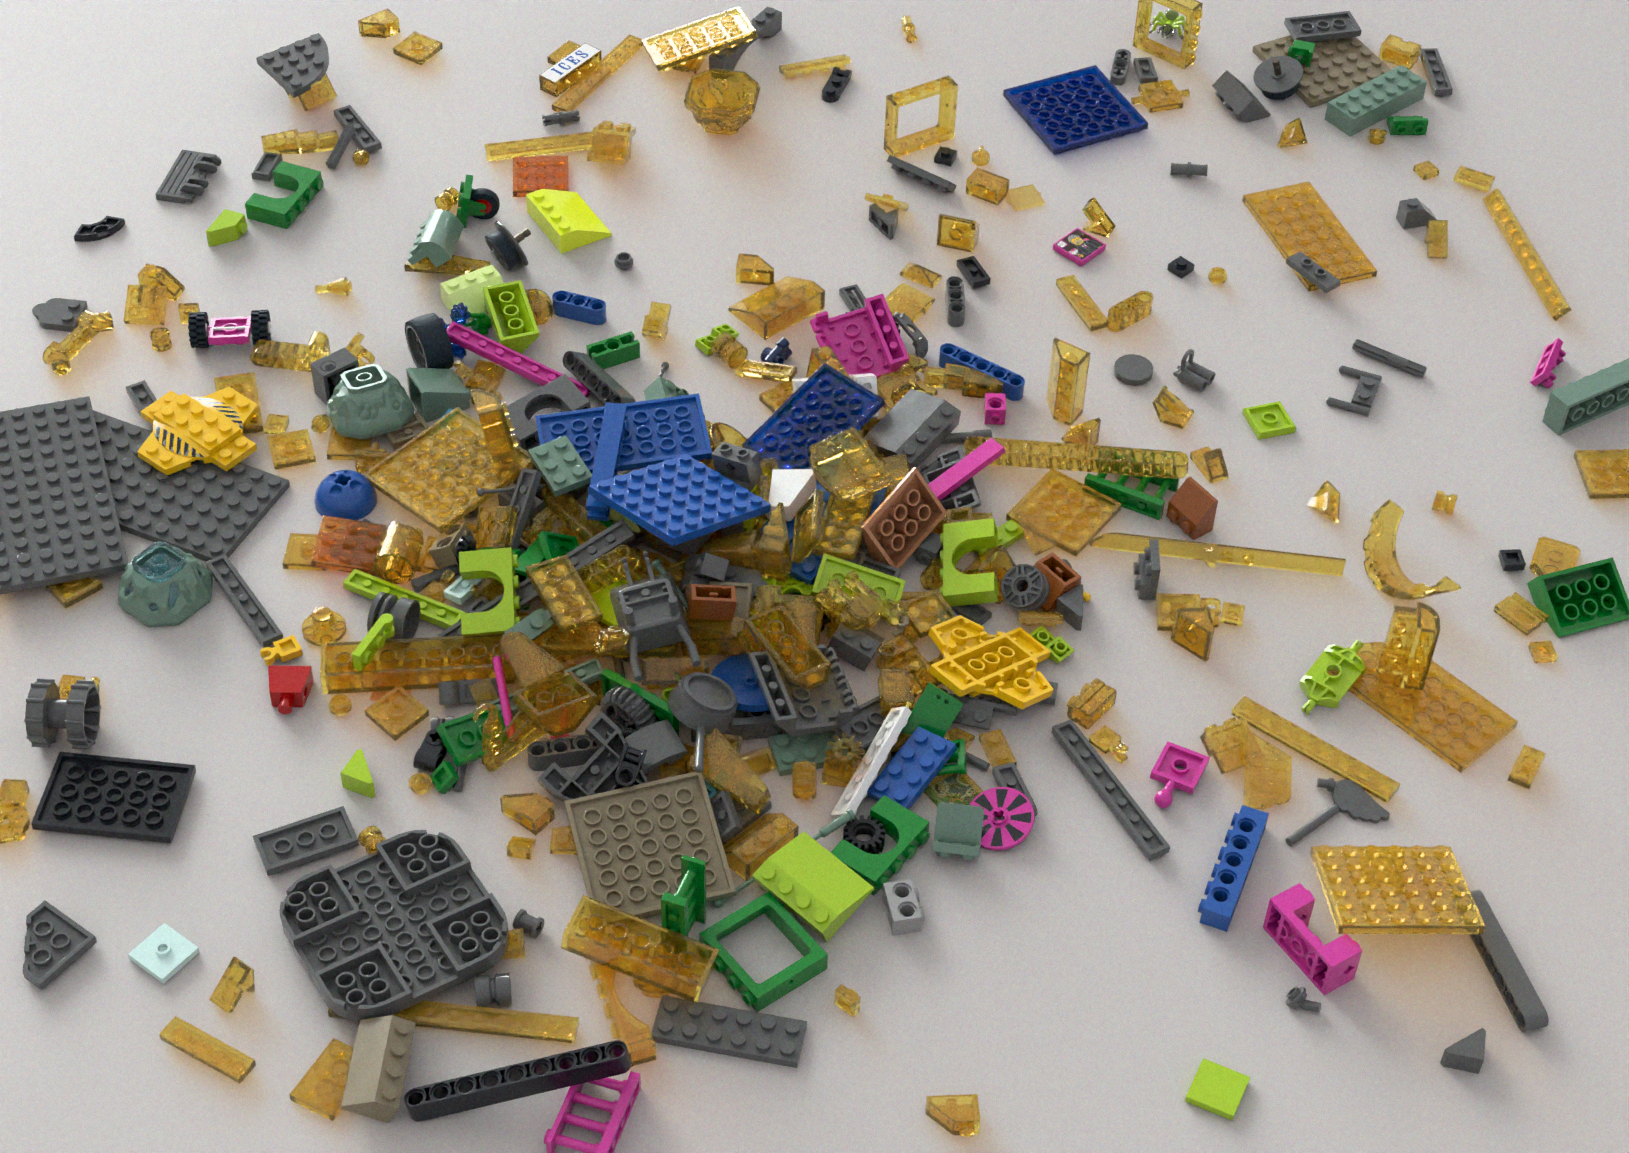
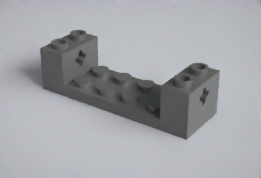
(735, 464)

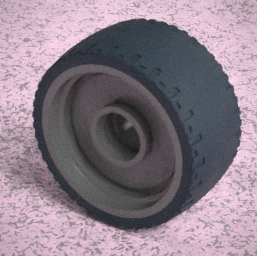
(429, 342)

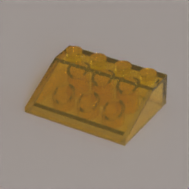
(780, 305)

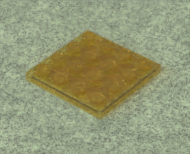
(1071, 509)

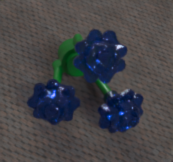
(479, 323)

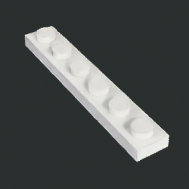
(872, 761)

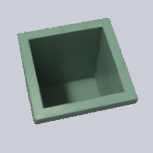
(436, 391)

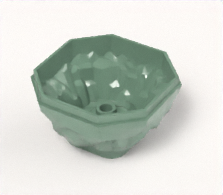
(368, 403)

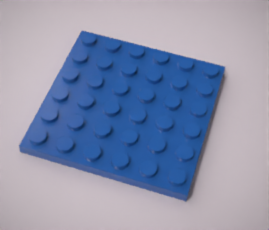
(679, 499)

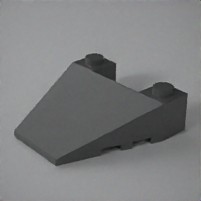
(598, 772)

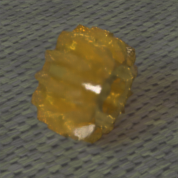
(837, 749)
(804, 780)

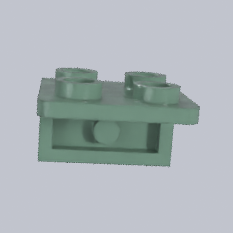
(958, 830)

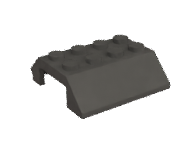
(801, 709)

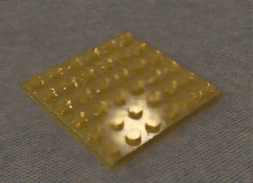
(442, 470)
(1396, 890)

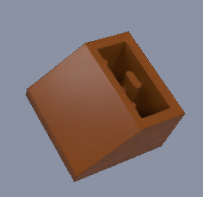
(1060, 578)
(711, 602)

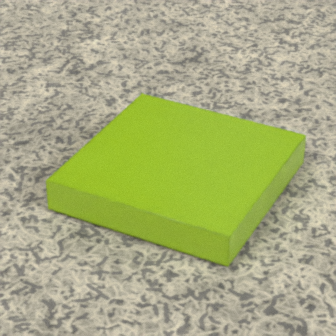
(1269, 420)
(1217, 1089)

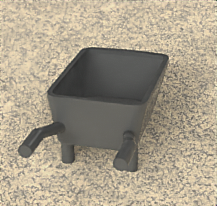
(651, 615)

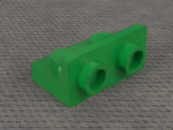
(1407, 125)

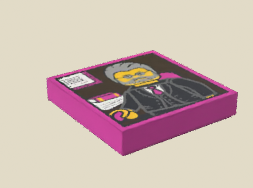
(1079, 247)

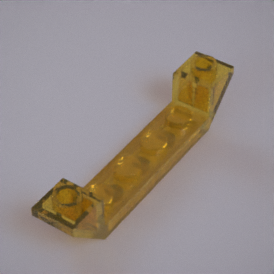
(603, 640)

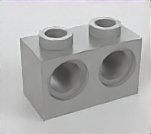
(901, 901)

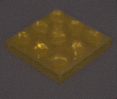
(1604, 472)

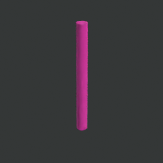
(502, 689)

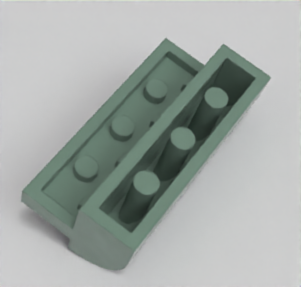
(436, 238)

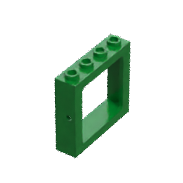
(777, 986)

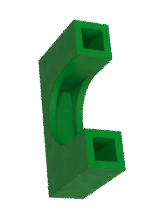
(284, 211)
(900, 824)

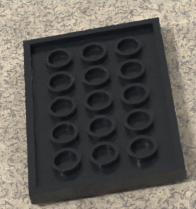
(114, 797)

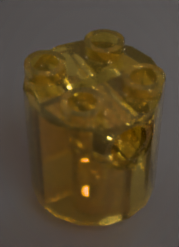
(398, 553)

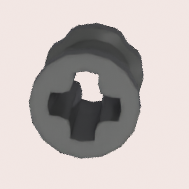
(528, 923)

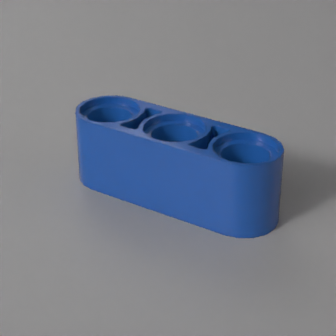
(579, 307)

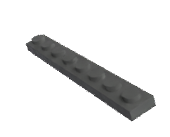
(1111, 790)

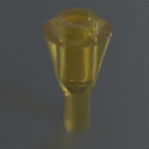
(340, 287)

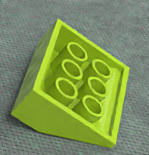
(813, 885)

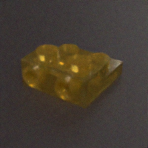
(1227, 743)

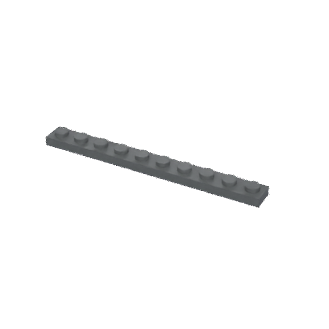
(607, 540)

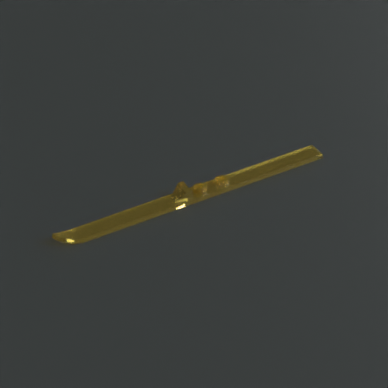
(1221, 553)

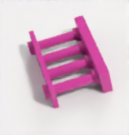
(609, 1130)

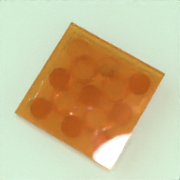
(540, 173)
(347, 545)

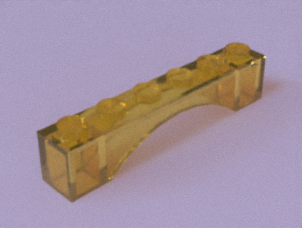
(624, 1025)

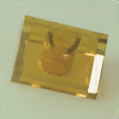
(1194, 631)

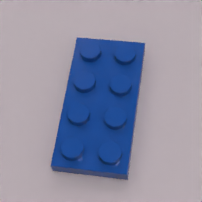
(912, 768)

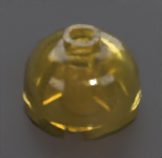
(540, 305)

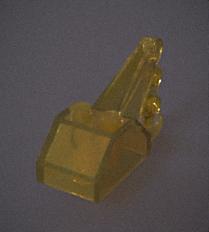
(545, 707)

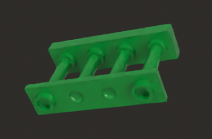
(1134, 499)
(689, 902)

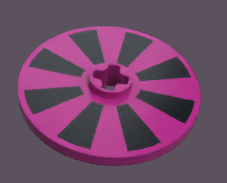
(1017, 816)

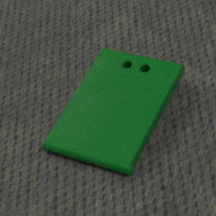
(933, 712)

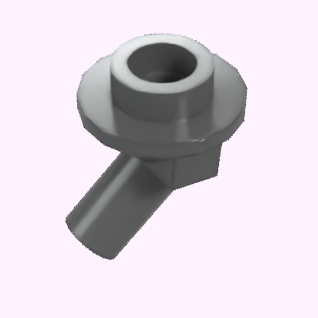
(1297, 999)

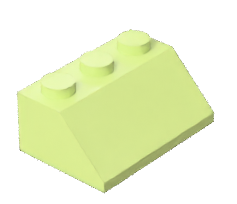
(469, 289)

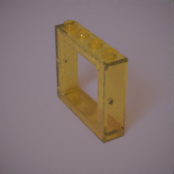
(1193, 12)
(946, 116)

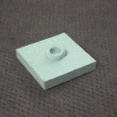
(163, 953)

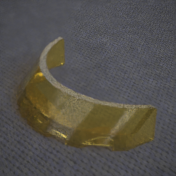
(1382, 562)

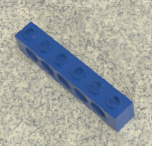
(1233, 868)

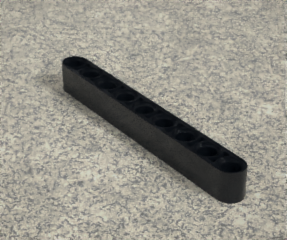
(518, 1080)

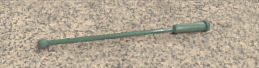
(823, 832)

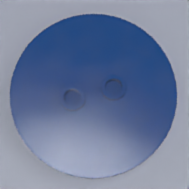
(741, 677)

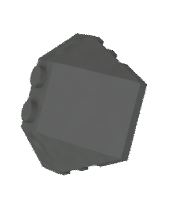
(964, 495)

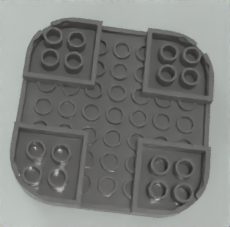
(394, 925)

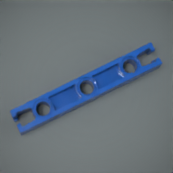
(607, 456)

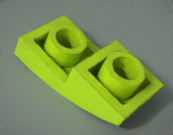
(705, 343)
(1058, 646)

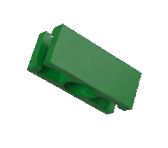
(614, 350)

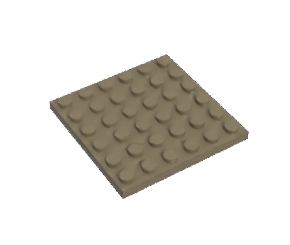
(1334, 68)
(635, 841)

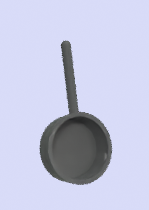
(703, 705)

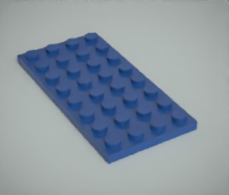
(653, 431)

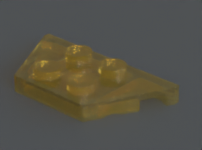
(1265, 774)

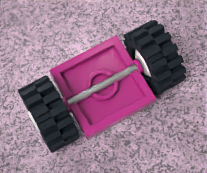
(228, 330)

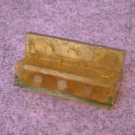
(1410, 644)

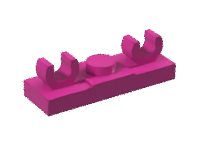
(1550, 358)

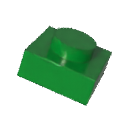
(444, 777)

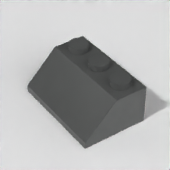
(1239, 98)

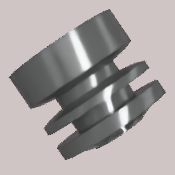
(404, 612)

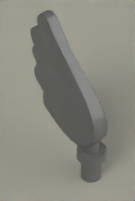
(1354, 800)

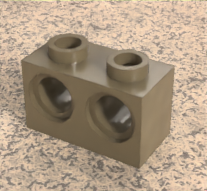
(445, 545)

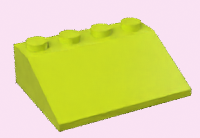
(565, 218)

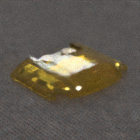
(847, 466)

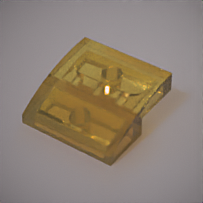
(909, 300)

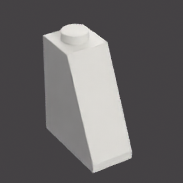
(791, 488)

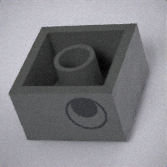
(328, 371)

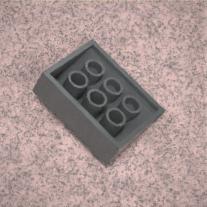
(914, 427)

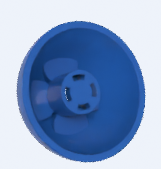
(345, 495)

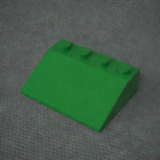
(1581, 597)

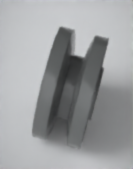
(1033, 596)

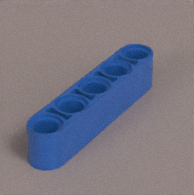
(1012, 383)

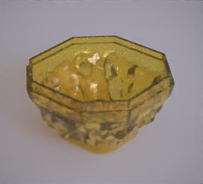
(722, 100)

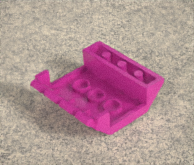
(863, 338)

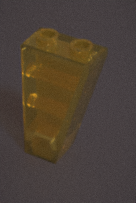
(729, 772)

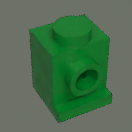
(1302, 51)

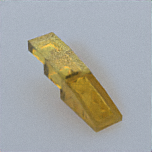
(299, 143)

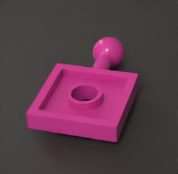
(1185, 780)

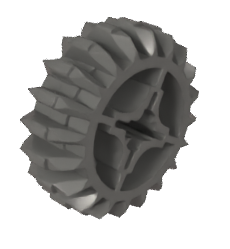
(627, 708)

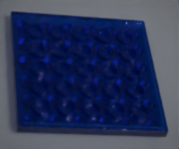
(1075, 109)

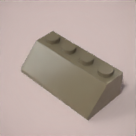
(378, 1067)

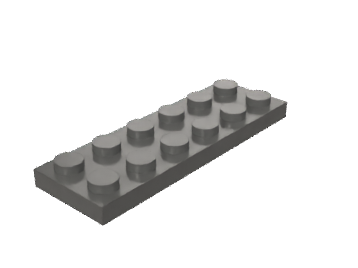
(729, 1031)

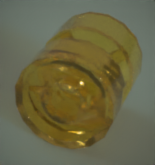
(729, 350)

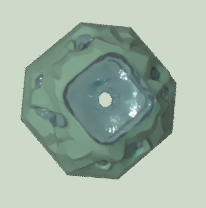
(164, 586)

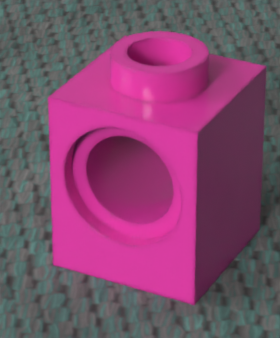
(994, 408)

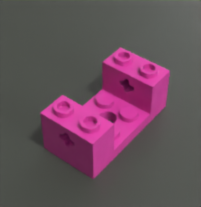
(1325, 965)

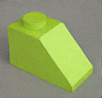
(226, 228)

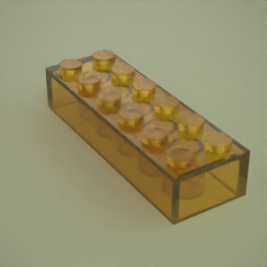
(639, 948)

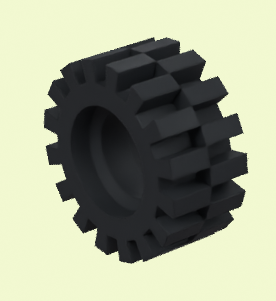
(868, 827)

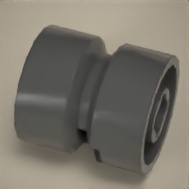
(493, 990)

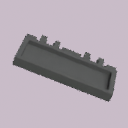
(187, 176)

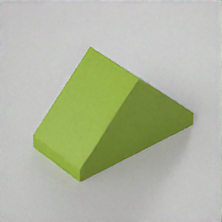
(357, 776)

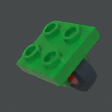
(479, 202)

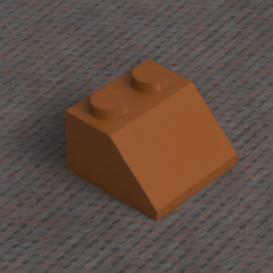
(1192, 509)

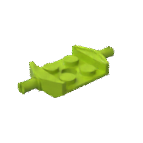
(1327, 689)

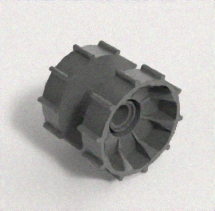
(48, 713)

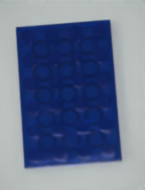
(814, 412)

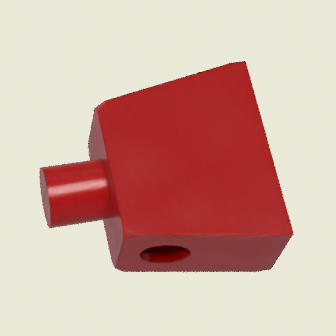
(289, 686)

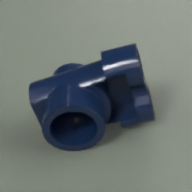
(778, 353)

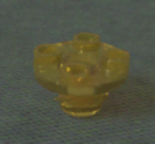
(323, 626)

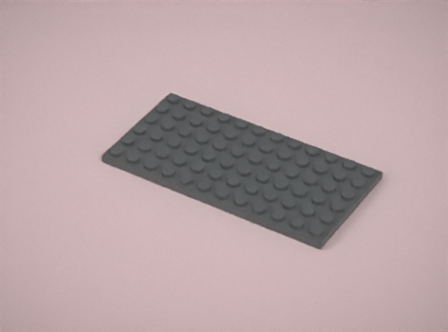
(55, 498)
(190, 509)

